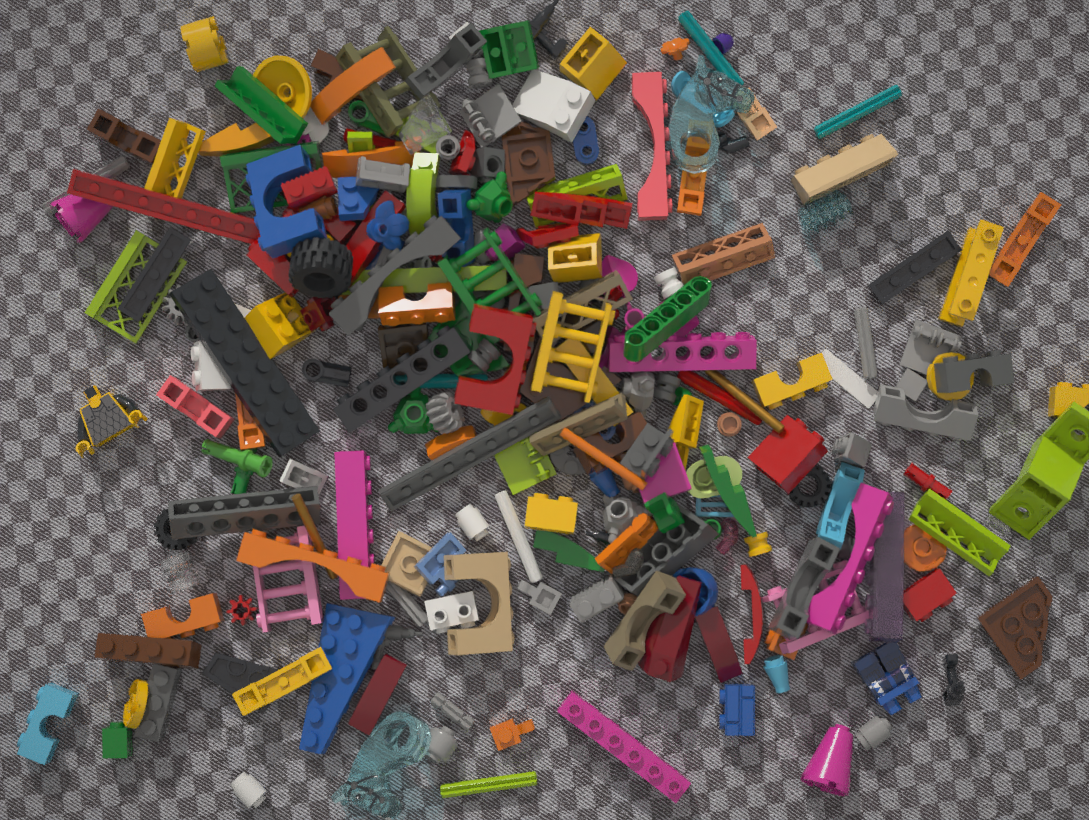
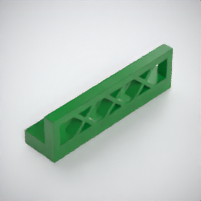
(263, 106)

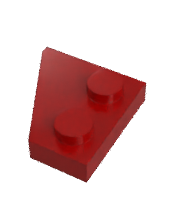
(465, 159)
(548, 233)

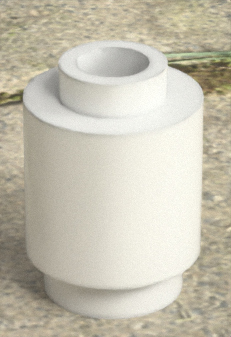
(472, 523)
(248, 790)

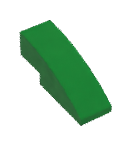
(567, 551)

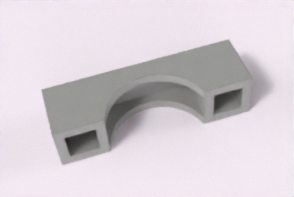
(953, 420)

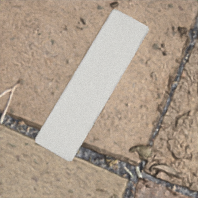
(850, 380)

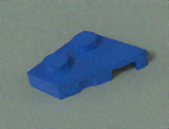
(354, 199)

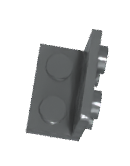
(647, 450)

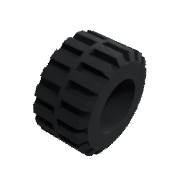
(320, 268)

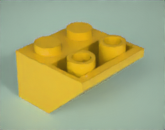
(592, 63)
(576, 259)
(278, 324)
(551, 514)

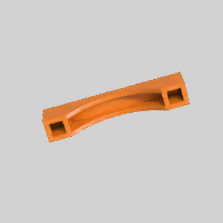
(363, 580)

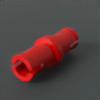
(926, 481)

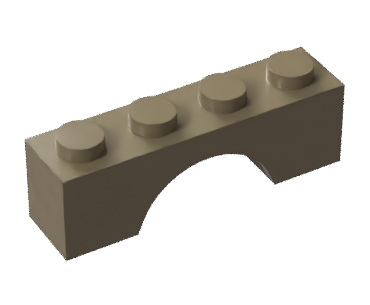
(627, 642)

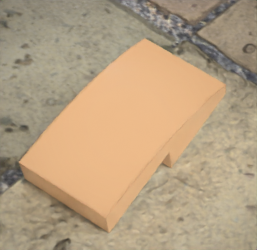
(757, 120)

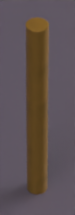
(745, 400)
(311, 529)

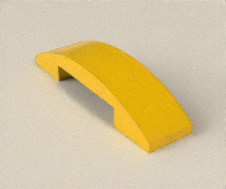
(282, 682)

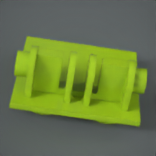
(524, 466)

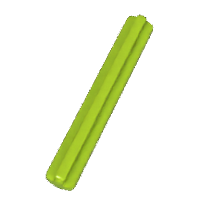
(488, 784)

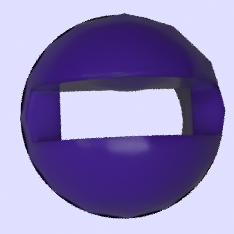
(723, 42)

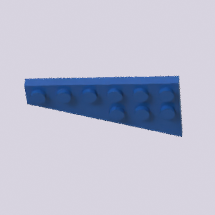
(349, 643)

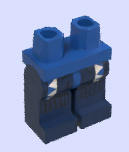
(889, 684)

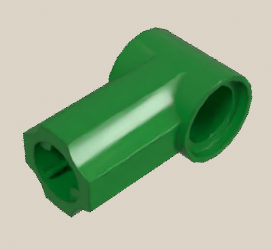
(368, 122)

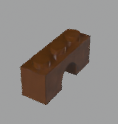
(124, 137)
(627, 432)

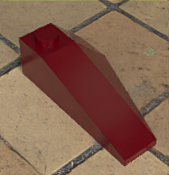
(670, 636)

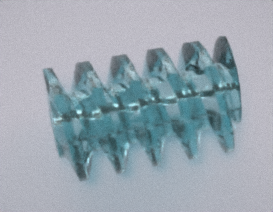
(824, 211)

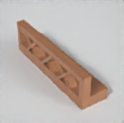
(725, 259)

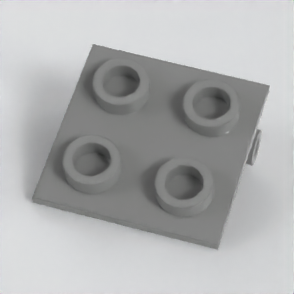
(489, 115)
(926, 344)

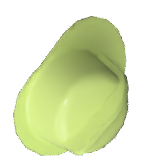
(701, 482)

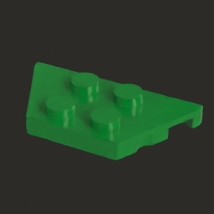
(465, 366)

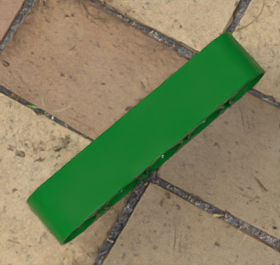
(667, 319)

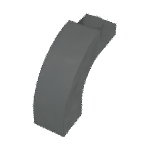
(447, 62)

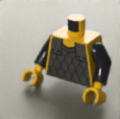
(105, 419)

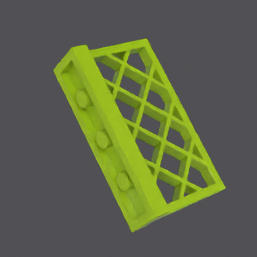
(114, 281)

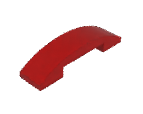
(748, 582)

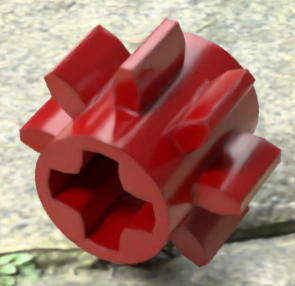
(238, 616)

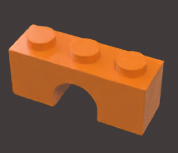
(434, 307)
(204, 613)

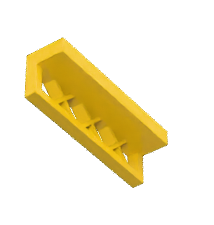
(166, 161)

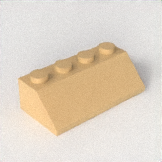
(844, 168)

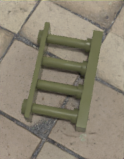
(373, 95)

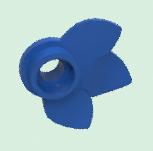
(390, 226)

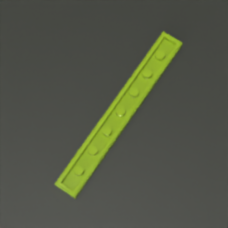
(417, 279)

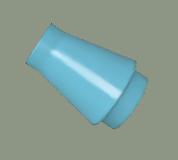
(777, 671)

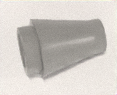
(447, 142)

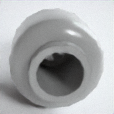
(441, 745)

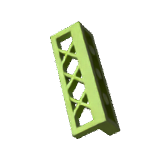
(592, 182)
(960, 529)

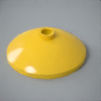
(285, 74)

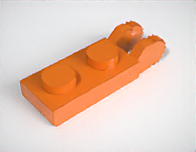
(633, 537)

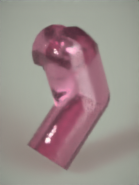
(730, 536)

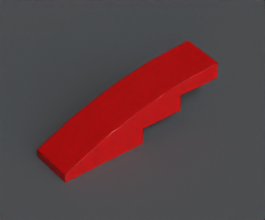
(581, 209)
(363, 247)

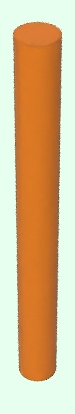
(603, 459)

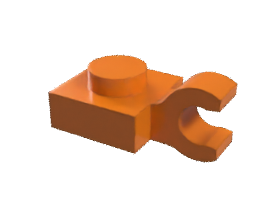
(508, 733)

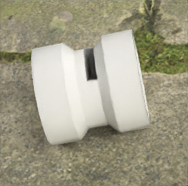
(669, 282)

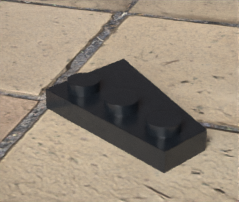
(236, 673)

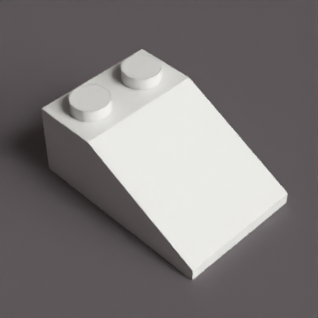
(554, 104)

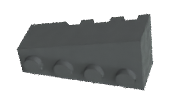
(670, 550)

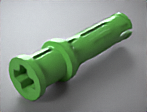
(245, 459)

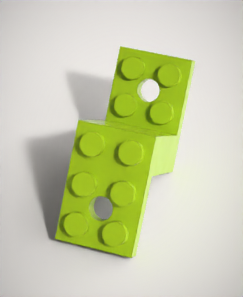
(1047, 474)

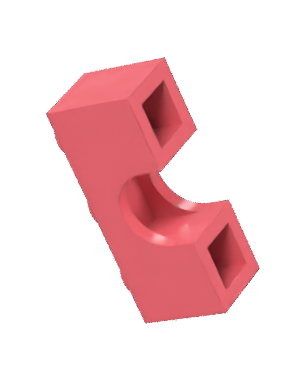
(195, 406)

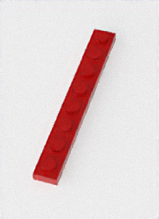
(162, 206)

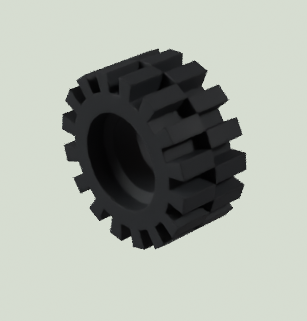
(820, 494)
(164, 535)

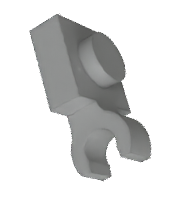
(542, 597)

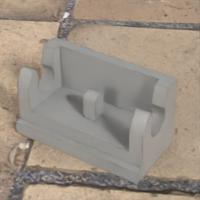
(382, 175)

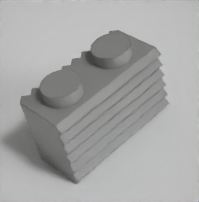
(597, 598)

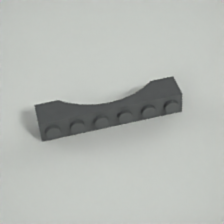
(432, 241)

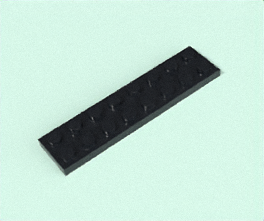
(244, 362)

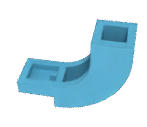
(838, 504)

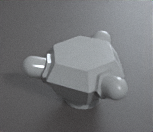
(639, 390)
(619, 514)

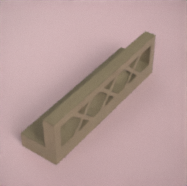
(582, 297)
(582, 424)

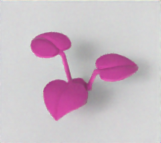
(633, 315)

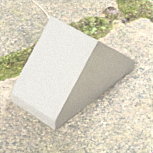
(300, 475)

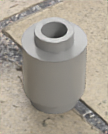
(874, 733)

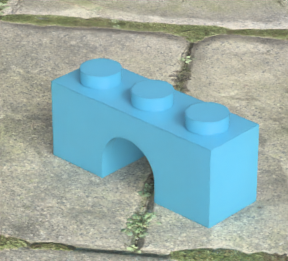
(37, 742)

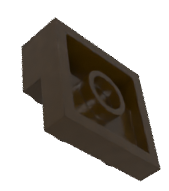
(400, 339)

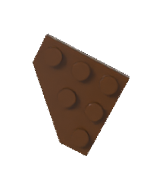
(1020, 626)

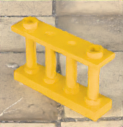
(971, 273)
(553, 330)

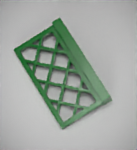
(240, 159)

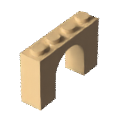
(496, 631)

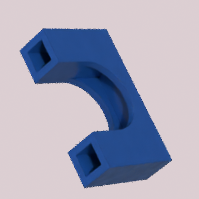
(265, 180)

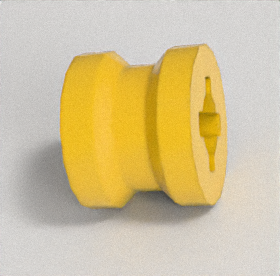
(758, 544)

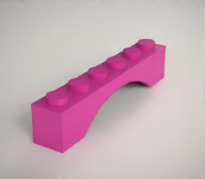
(829, 606)

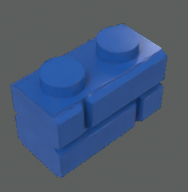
(738, 711)

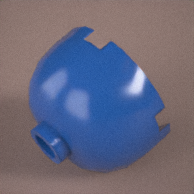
(709, 587)

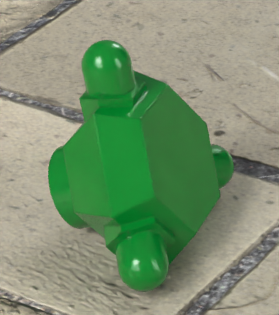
(492, 199)
(411, 415)

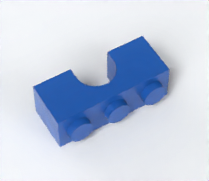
(454, 210)

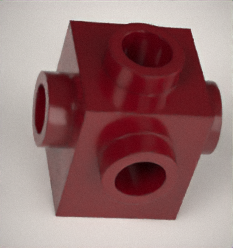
(317, 315)

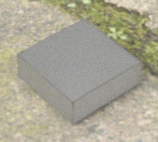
(912, 384)

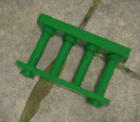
(466, 286)

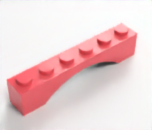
(648, 98)

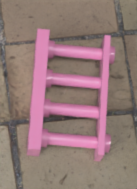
(308, 587)
(815, 634)

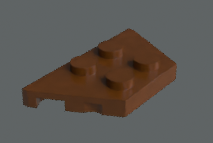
(527, 160)

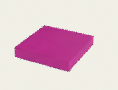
(669, 478)

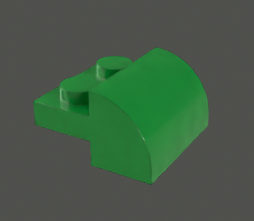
(509, 49)

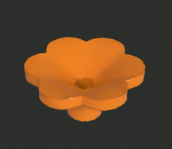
(675, 47)

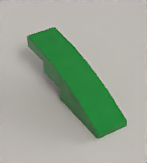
(732, 495)

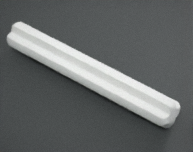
(518, 536)

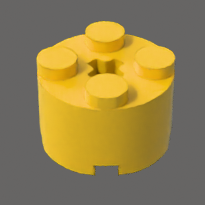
(204, 44)

